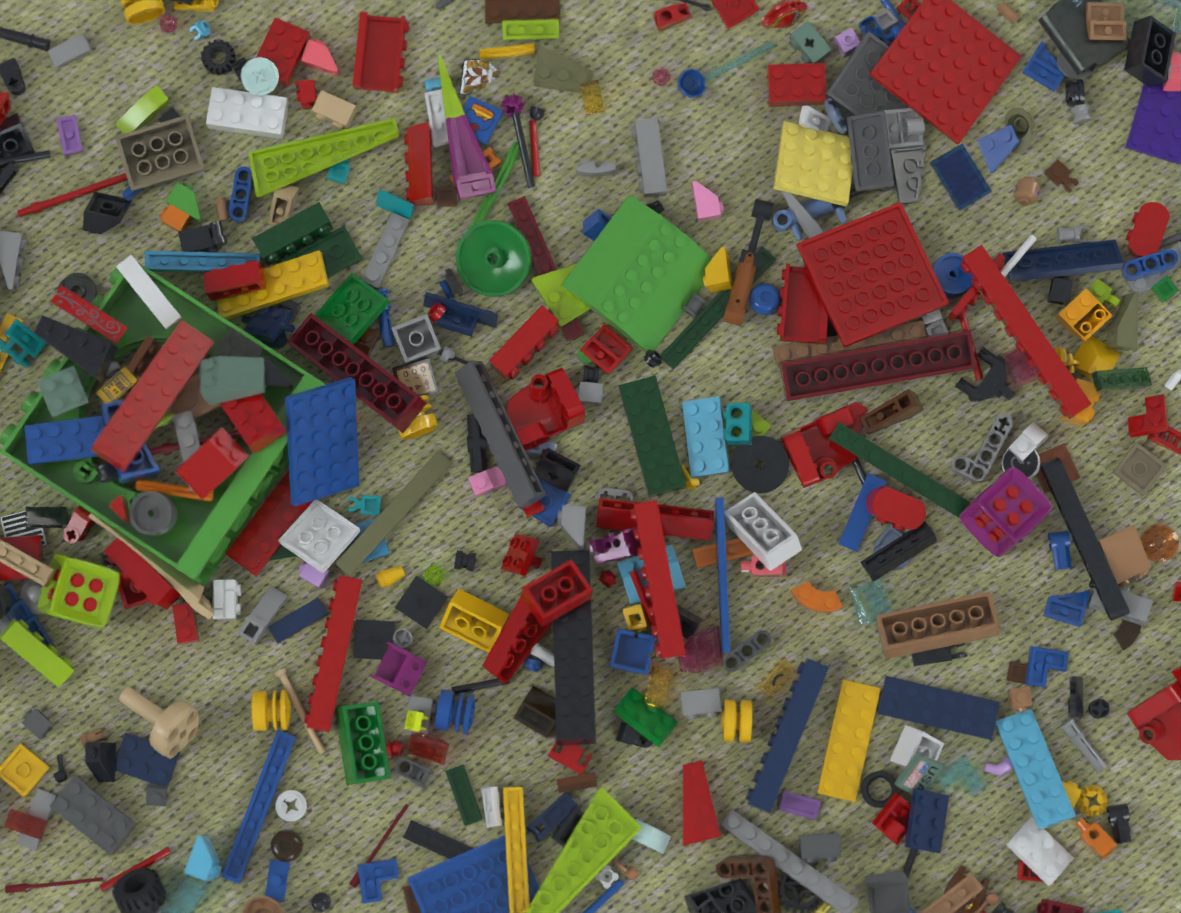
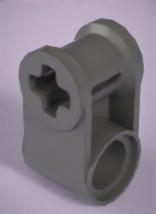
(415, 772)

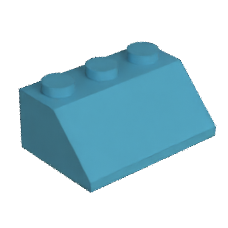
(635, 564)
(203, 860)

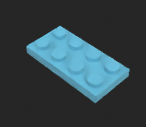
(705, 437)

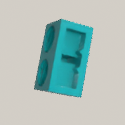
(742, 423)

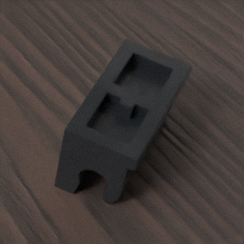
(45, 517)

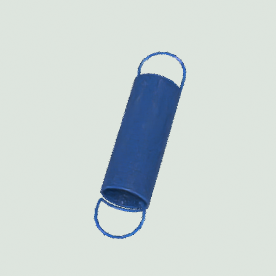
(448, 292)

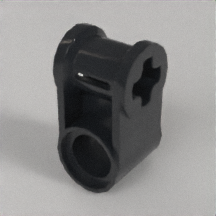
(11, 74)
(630, 736)

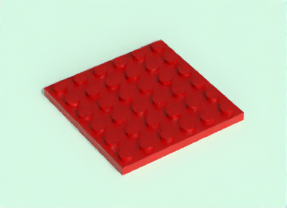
(945, 66)
(872, 274)

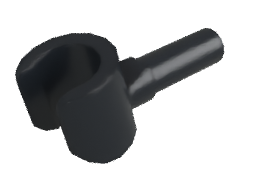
(61, 775)

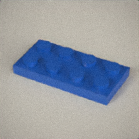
(62, 439)

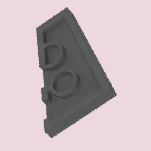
(907, 171)

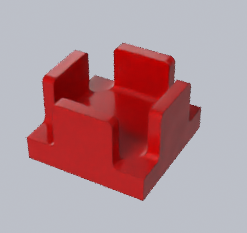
(570, 757)

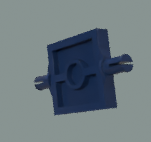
(268, 323)

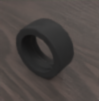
(864, 788)

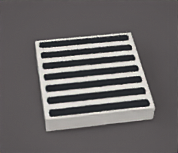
(15, 526)

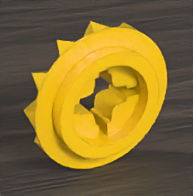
(1083, 802)

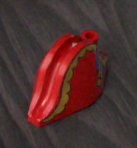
(784, 14)

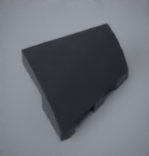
(1076, 698)

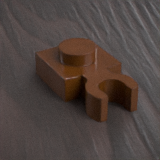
(1059, 173)

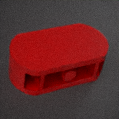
(1147, 230)
(895, 508)

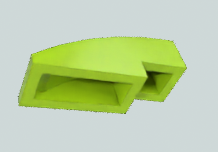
(143, 110)

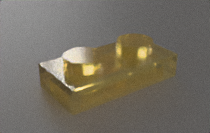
(658, 686)

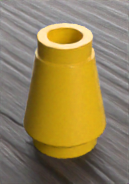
(389, 576)

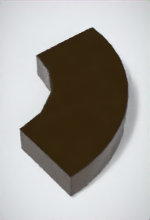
(1127, 633)

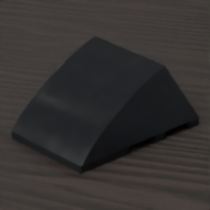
(724, 898)

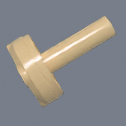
(171, 728)

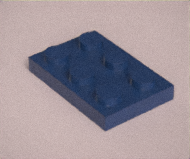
(142, 761)
(926, 821)

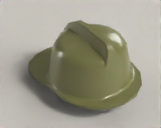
(1023, 125)

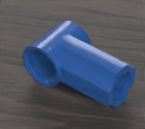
(1060, 549)

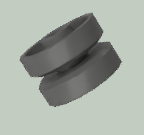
(164, 517)

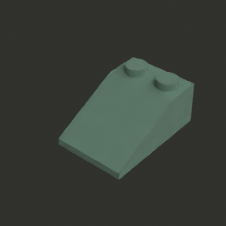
(231, 378)

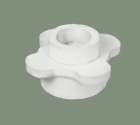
(612, 876)

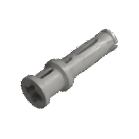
(1077, 737)

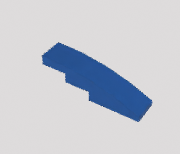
(20, 611)

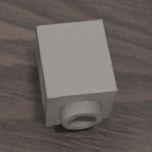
(590, 393)

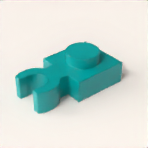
(339, 172)
(369, 505)

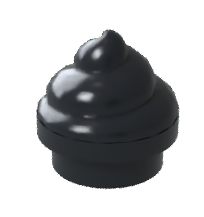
(321, 902)

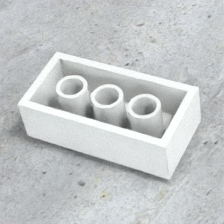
(247, 113)
(762, 531)

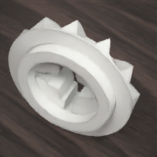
(290, 796)

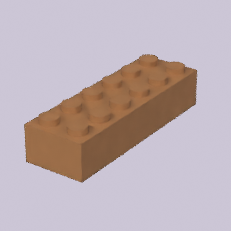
(937, 625)

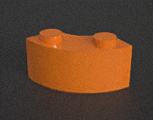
(816, 600)

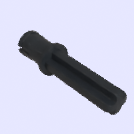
(25, 39)

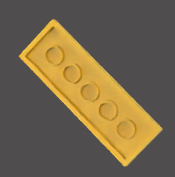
(283, 283)
(848, 740)

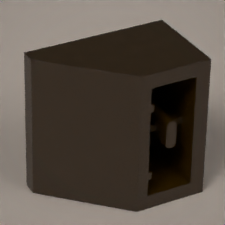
(537, 712)

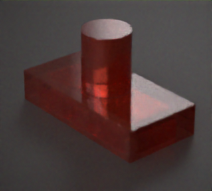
(26, 824)

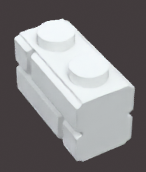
(226, 599)

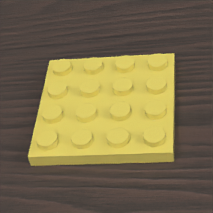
(814, 164)

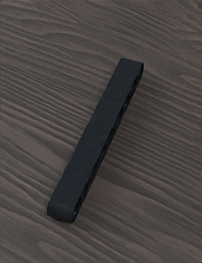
(1084, 539)

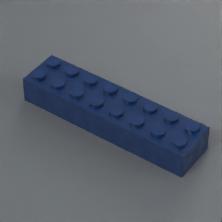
(787, 736)

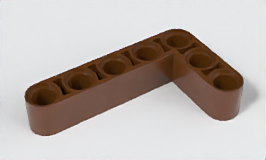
(759, 877)

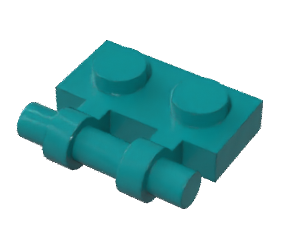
(25, 339)

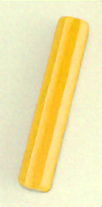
(507, 51)

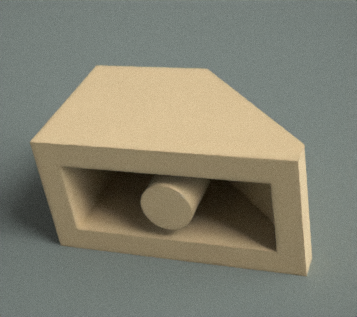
(283, 204)

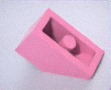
(706, 203)
(487, 481)

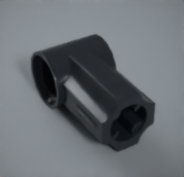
(1119, 819)

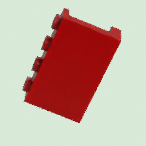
(380, 53)
(802, 310)

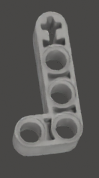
(986, 447)

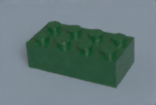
(292, 234)

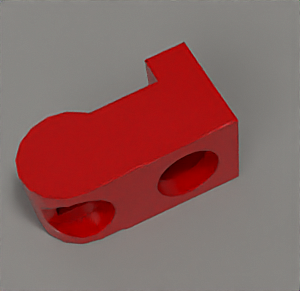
(671, 15)

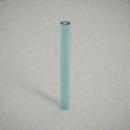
(740, 60)

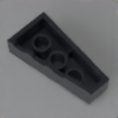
(82, 348)

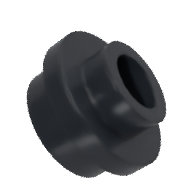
(652, 358)

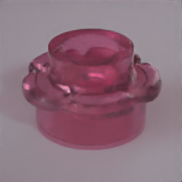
(168, 28)
(661, 81)

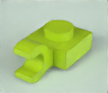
(1102, 293)

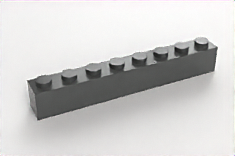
(500, 434)

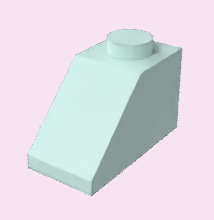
(652, 837)

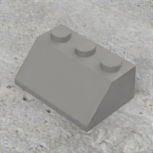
(572, 521)

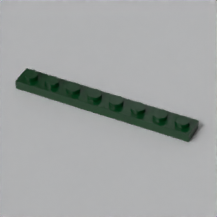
(898, 469)

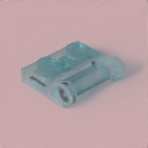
(875, 598)

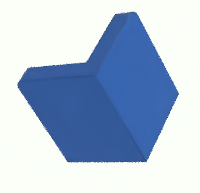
(595, 224)

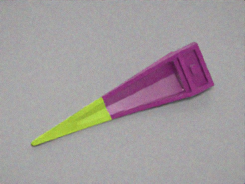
(469, 166)

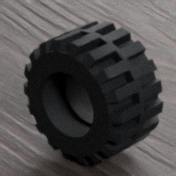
(139, 891)

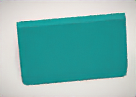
(394, 204)

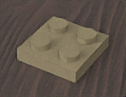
(1139, 469)

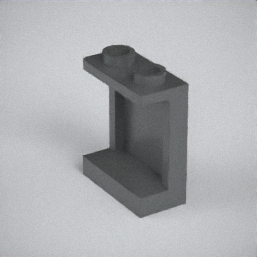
(888, 893)

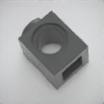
(37, 723)

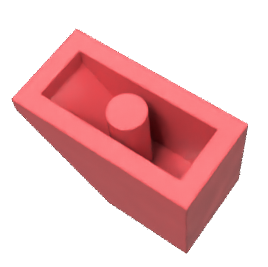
(319, 58)

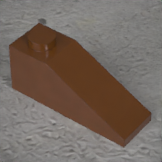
(892, 412)

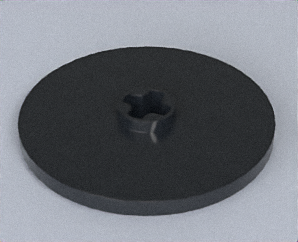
(773, 470)

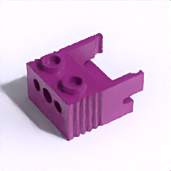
(614, 546)
(399, 669)

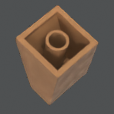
(1125, 555)

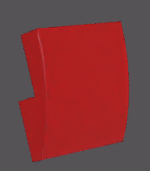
(606, 349)

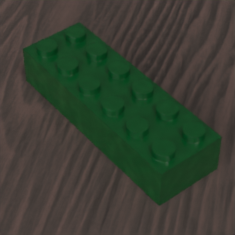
(652, 436)

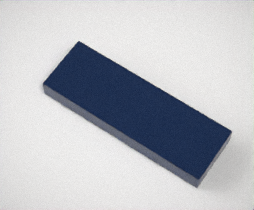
(298, 620)

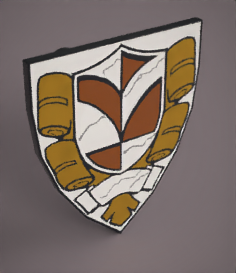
(477, 75)

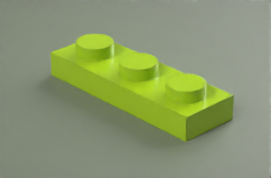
(530, 29)

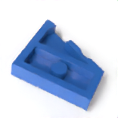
(1044, 69)
(998, 146)

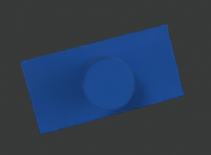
(277, 880)

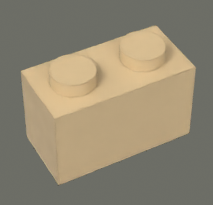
(334, 110)

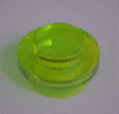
(433, 575)

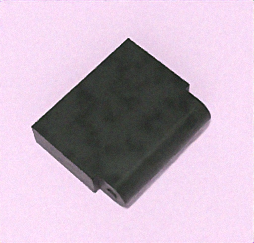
(1068, 31)

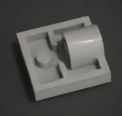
(904, 127)

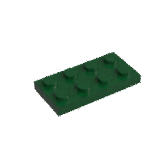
(337, 251)

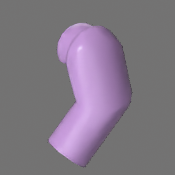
(1000, 769)

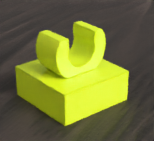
(414, 720)

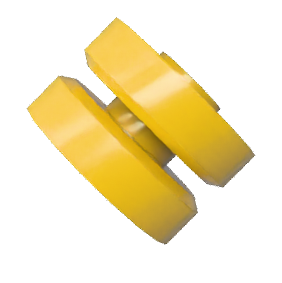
(142, 10)
(738, 721)

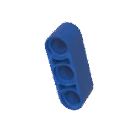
(239, 186)
(1158, 261)

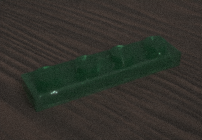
(1121, 379)

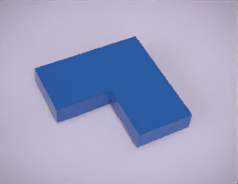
(1040, 661)
(370, 876)

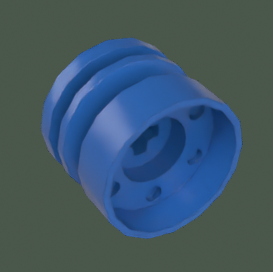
(454, 711)

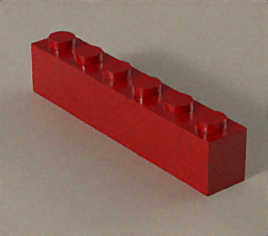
(675, 520)

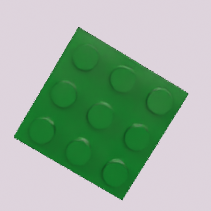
(352, 308)

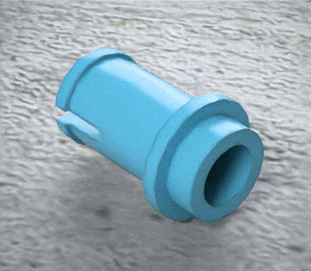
(432, 84)

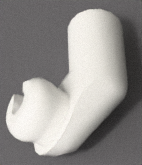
(1173, 380)

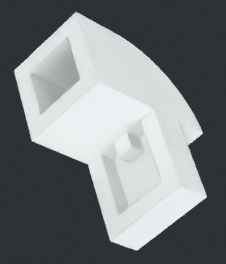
(1028, 441)

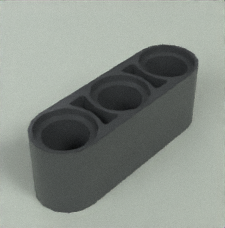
(753, 644)

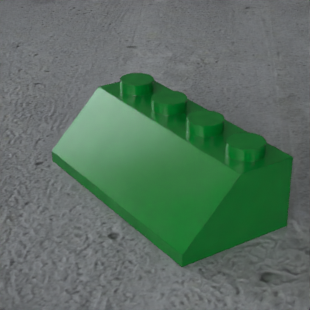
(362, 743)

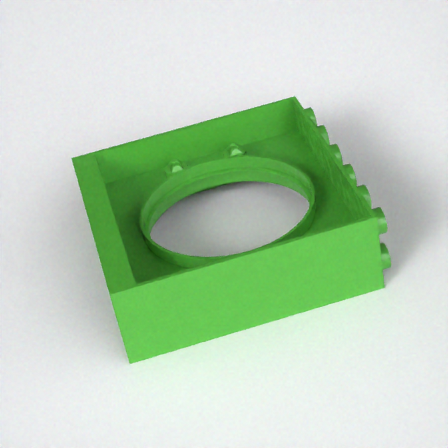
(202, 527)

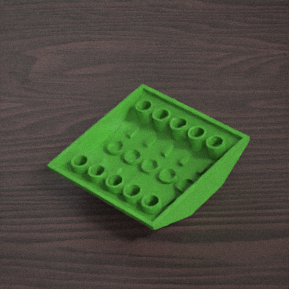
(639, 274)

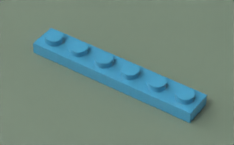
(194, 261)

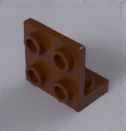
(144, 356)

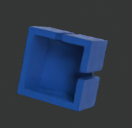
(632, 653)

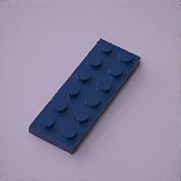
(1066, 260)
(938, 708)

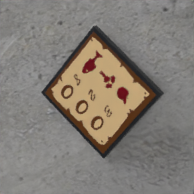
(417, 376)

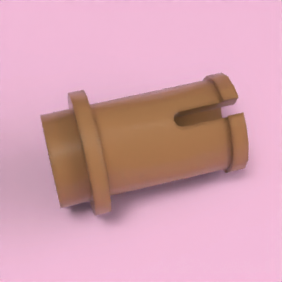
(1008, 12)
(222, 209)
(93, 736)

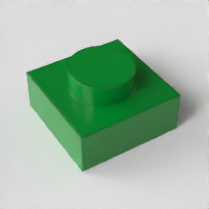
(1164, 289)

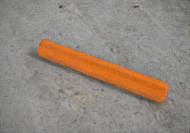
(169, 489)

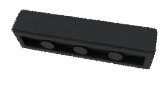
(898, 551)

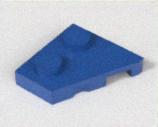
(1067, 608)

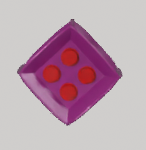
(1005, 512)

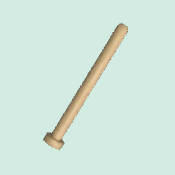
(299, 708)

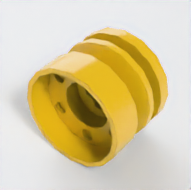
(421, 424)
(270, 710)

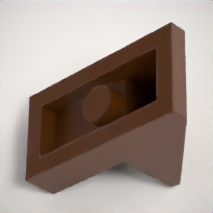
(367, 341)

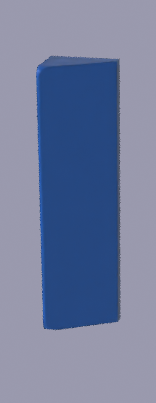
(860, 516)

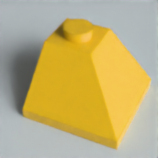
(1094, 357)

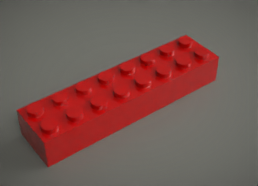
(152, 396)
(658, 579)

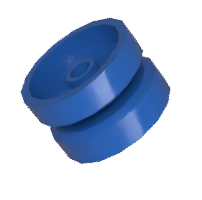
(950, 266)

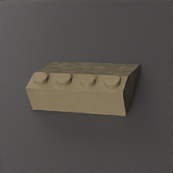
(160, 152)

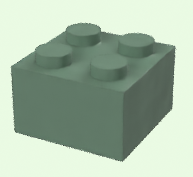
(63, 391)

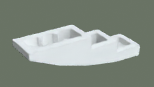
(148, 292)

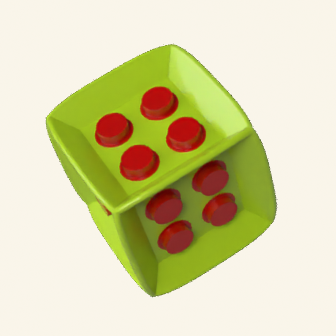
(79, 591)

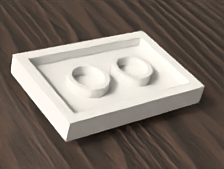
(1040, 851)

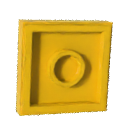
(23, 770)

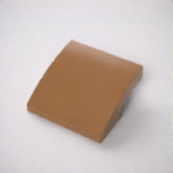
(1106, 21)

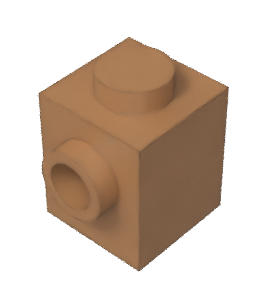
(1020, 698)

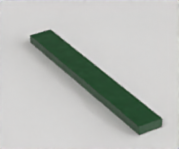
(708, 318)

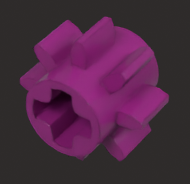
(512, 104)

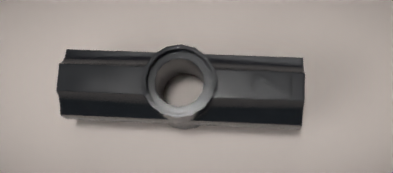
(476, 445)

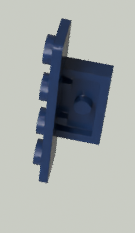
(460, 316)

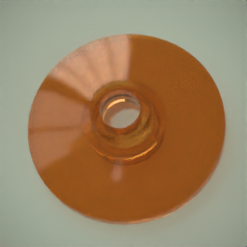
(1153, 549)

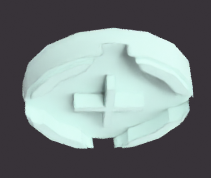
(259, 76)

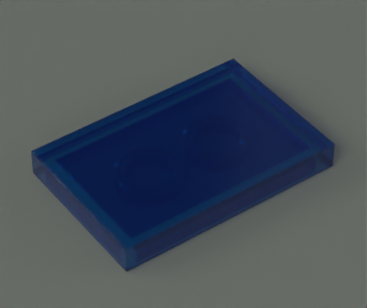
(960, 177)

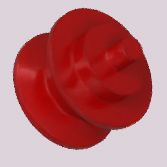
(395, 748)

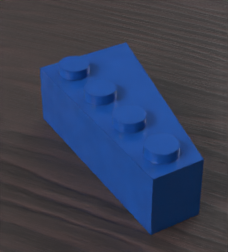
(143, 464)

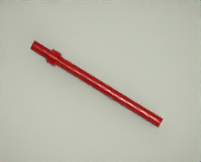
(37, 207)

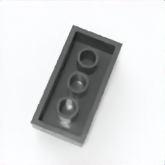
(93, 815)

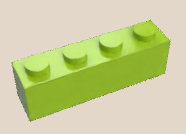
(36, 652)

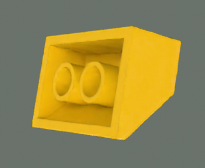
(473, 620)

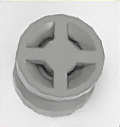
(1081, 114)

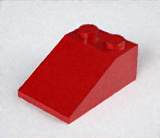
(212, 463)

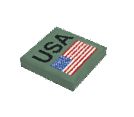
(919, 773)

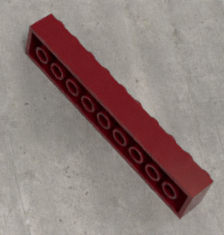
(877, 364)

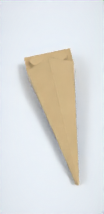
(187, 587)

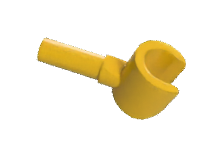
(691, 483)

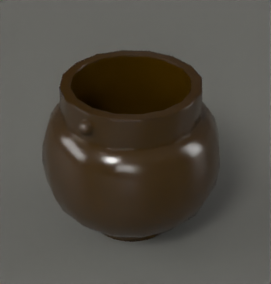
(286, 845)

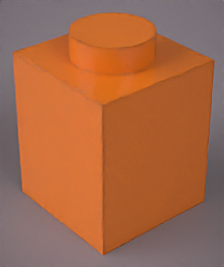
(175, 218)

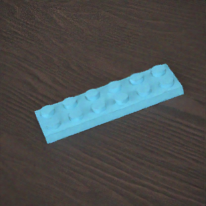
(1035, 769)

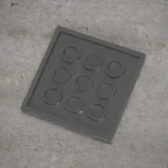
(855, 88)

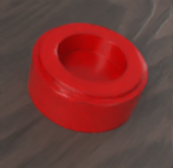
(436, 312)

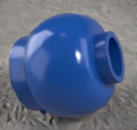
(765, 299)

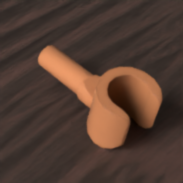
(631, 873)
(990, 898)

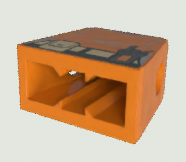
(1102, 845)

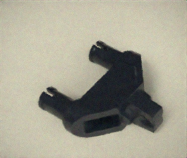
(993, 383)

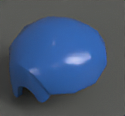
(691, 83)

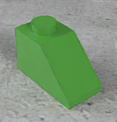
(185, 200)

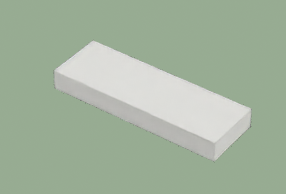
(436, 117)

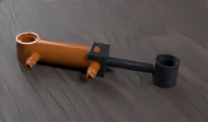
(747, 267)

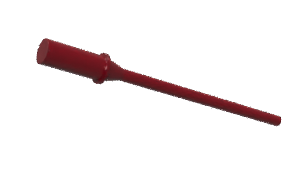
(355, 880)
(25, 887)

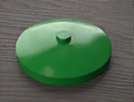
(493, 258)

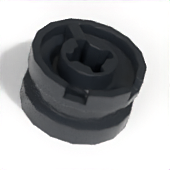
(1074, 92)

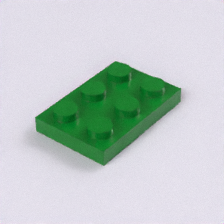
(645, 718)

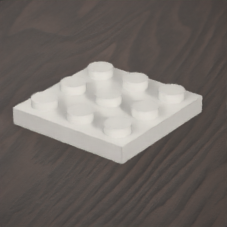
(319, 535)

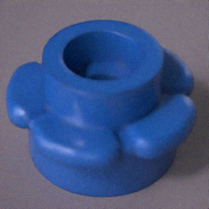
(533, 664)

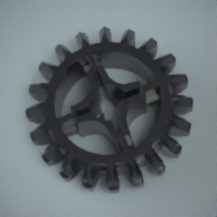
(798, 897)

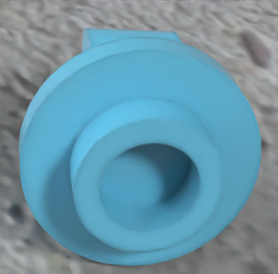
(202, 28)

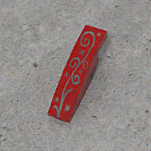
(88, 314)

